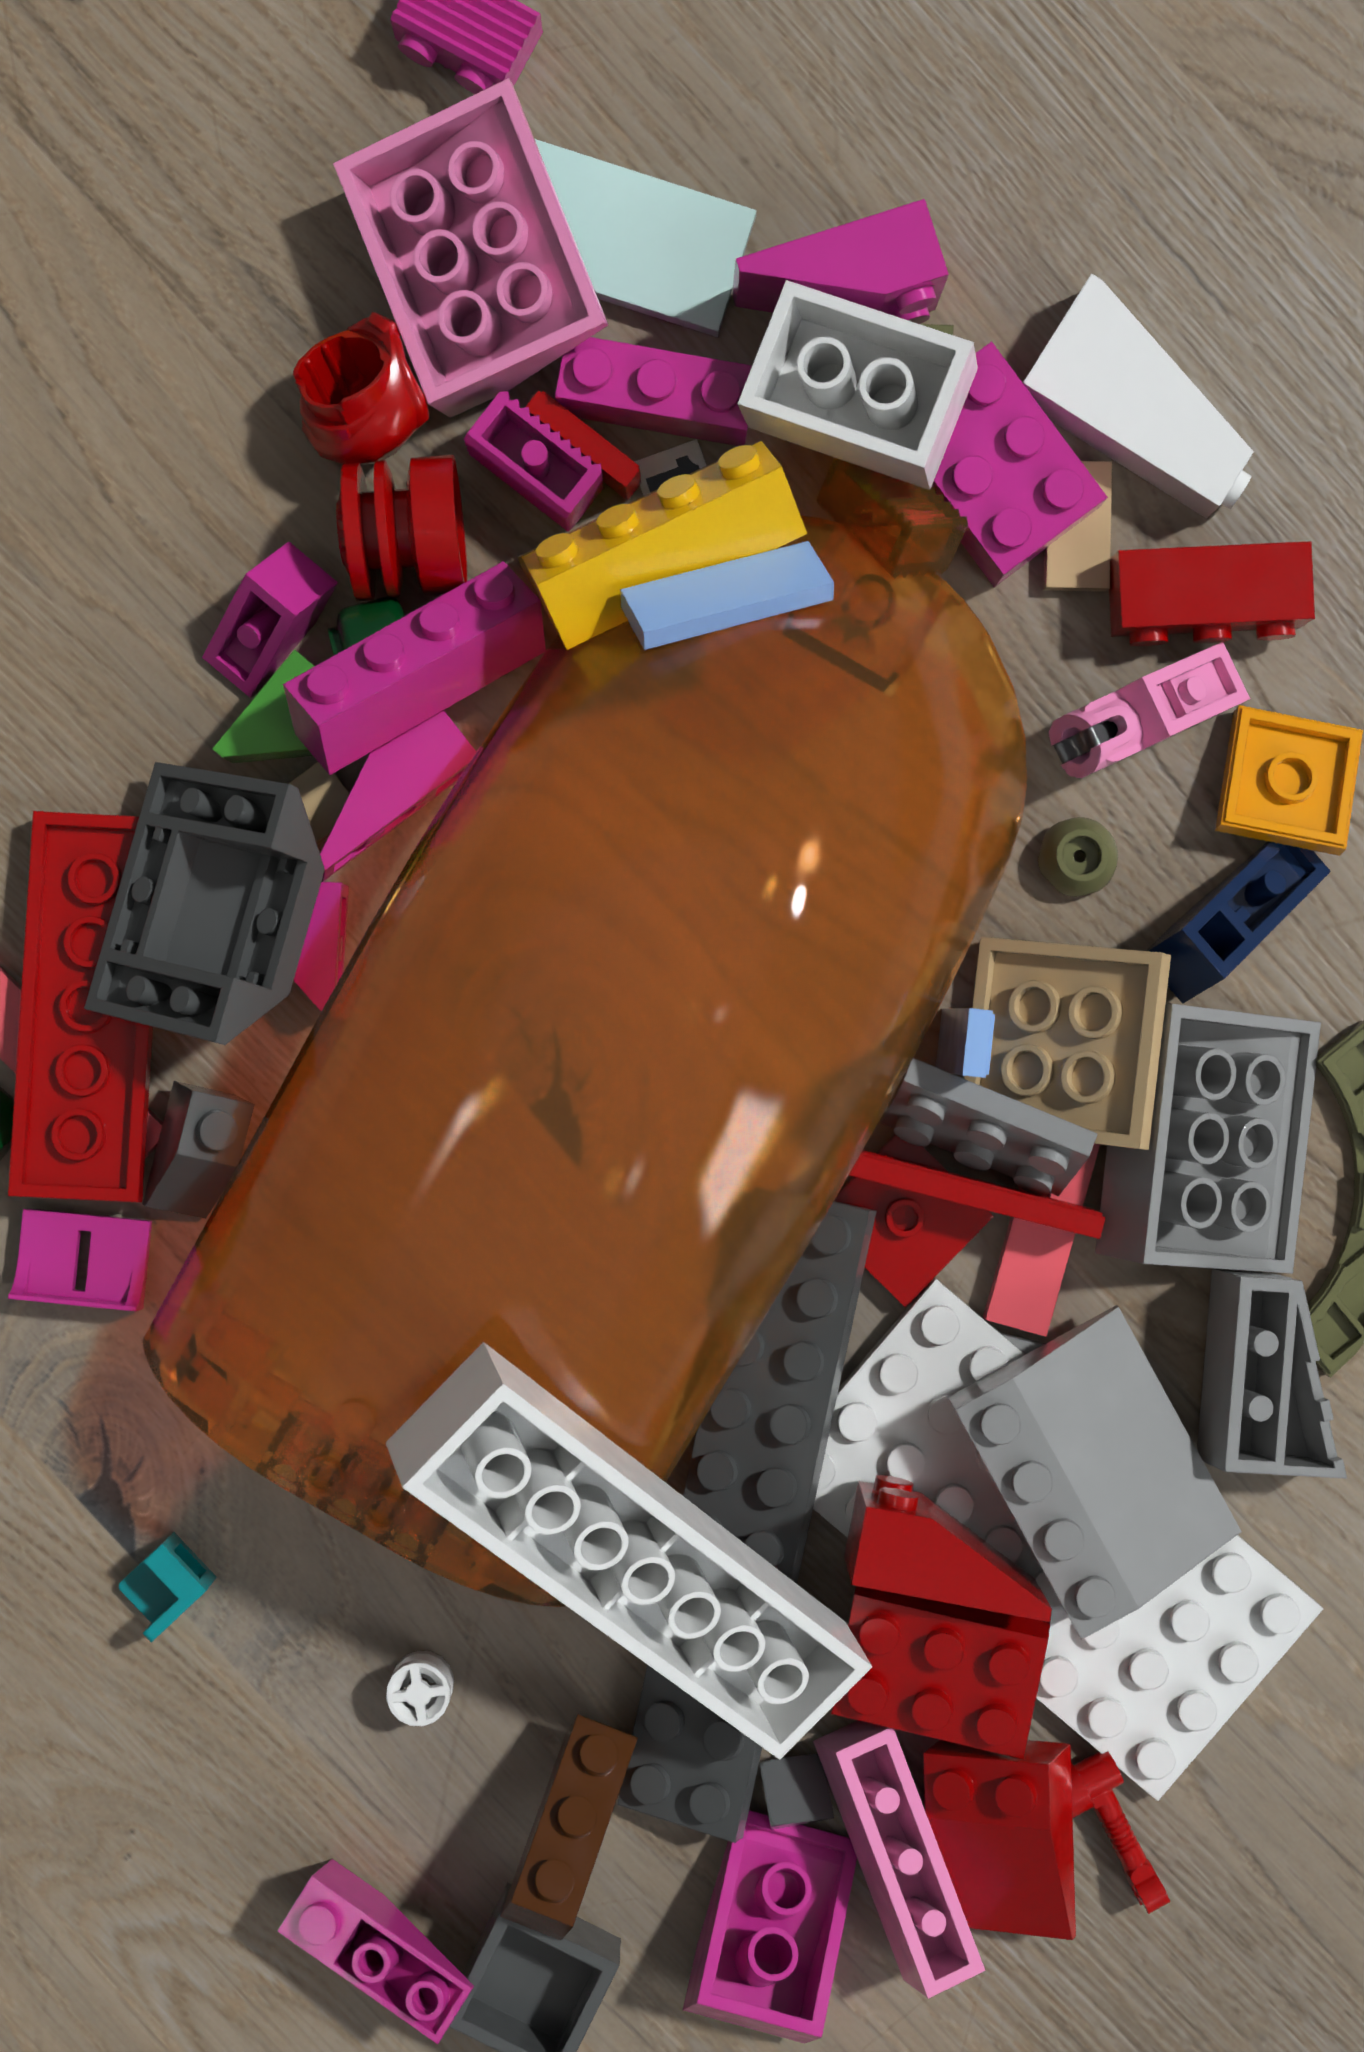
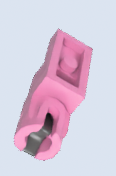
(1147, 711)

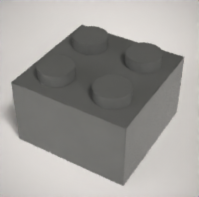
(533, 1987)

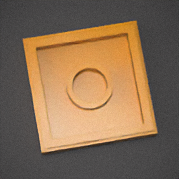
(1289, 780)

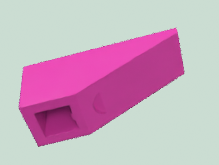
(376, 1949)

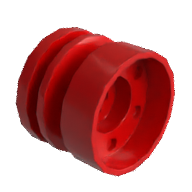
(402, 527)

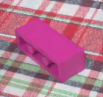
(654, 390)

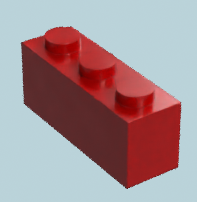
(1211, 592)

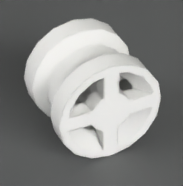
(420, 1702)

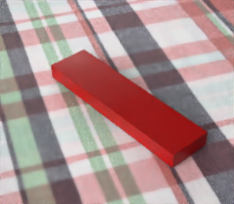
(978, 1194)

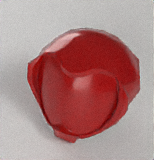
(359, 393)

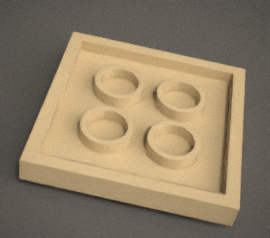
(1076, 1032)

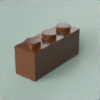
(569, 1828)

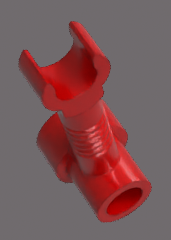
(1093, 1788)

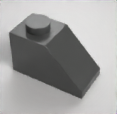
(197, 1149)

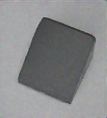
(796, 1791)

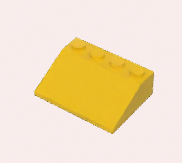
(683, 526)

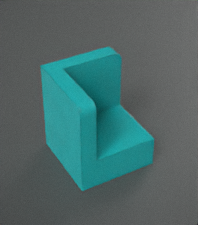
(166, 1584)

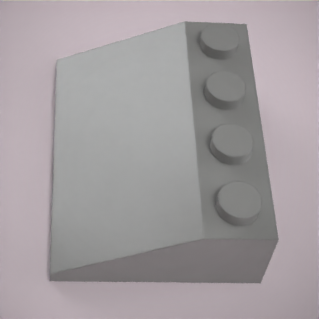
(1221, 1148)
(1096, 1470)

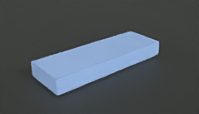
(726, 595)
(965, 1041)

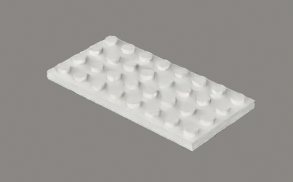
(1138, 1688)

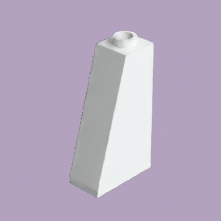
(1136, 405)

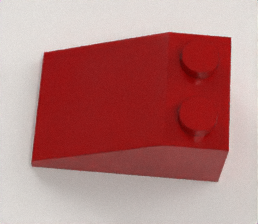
(919, 1550)
(1006, 1835)

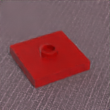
(911, 1231)

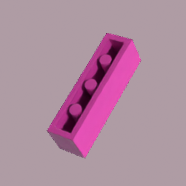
(415, 667)

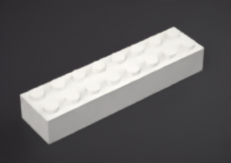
(625, 1551)

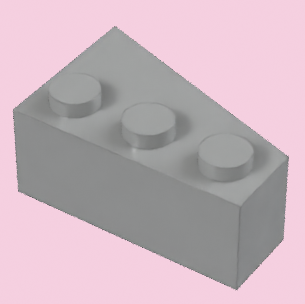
(1262, 1381)

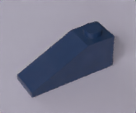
(1237, 916)

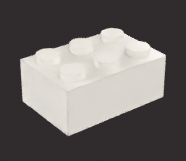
(858, 384)

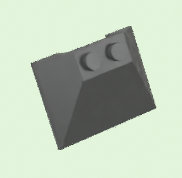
(209, 905)

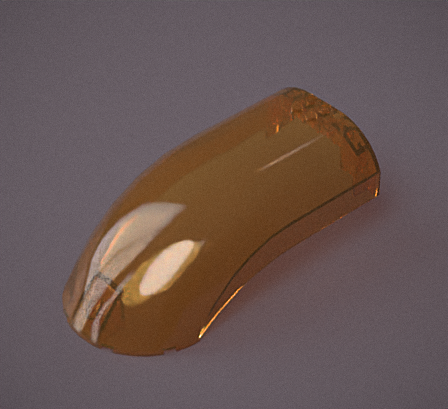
(608, 1044)

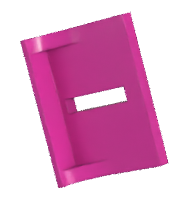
(51, 1252)

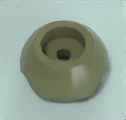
(1058, 862)

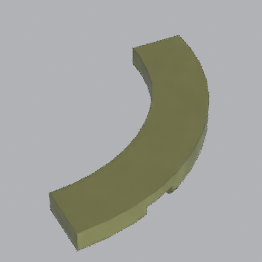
(1339, 1303)

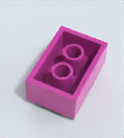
(1011, 473)

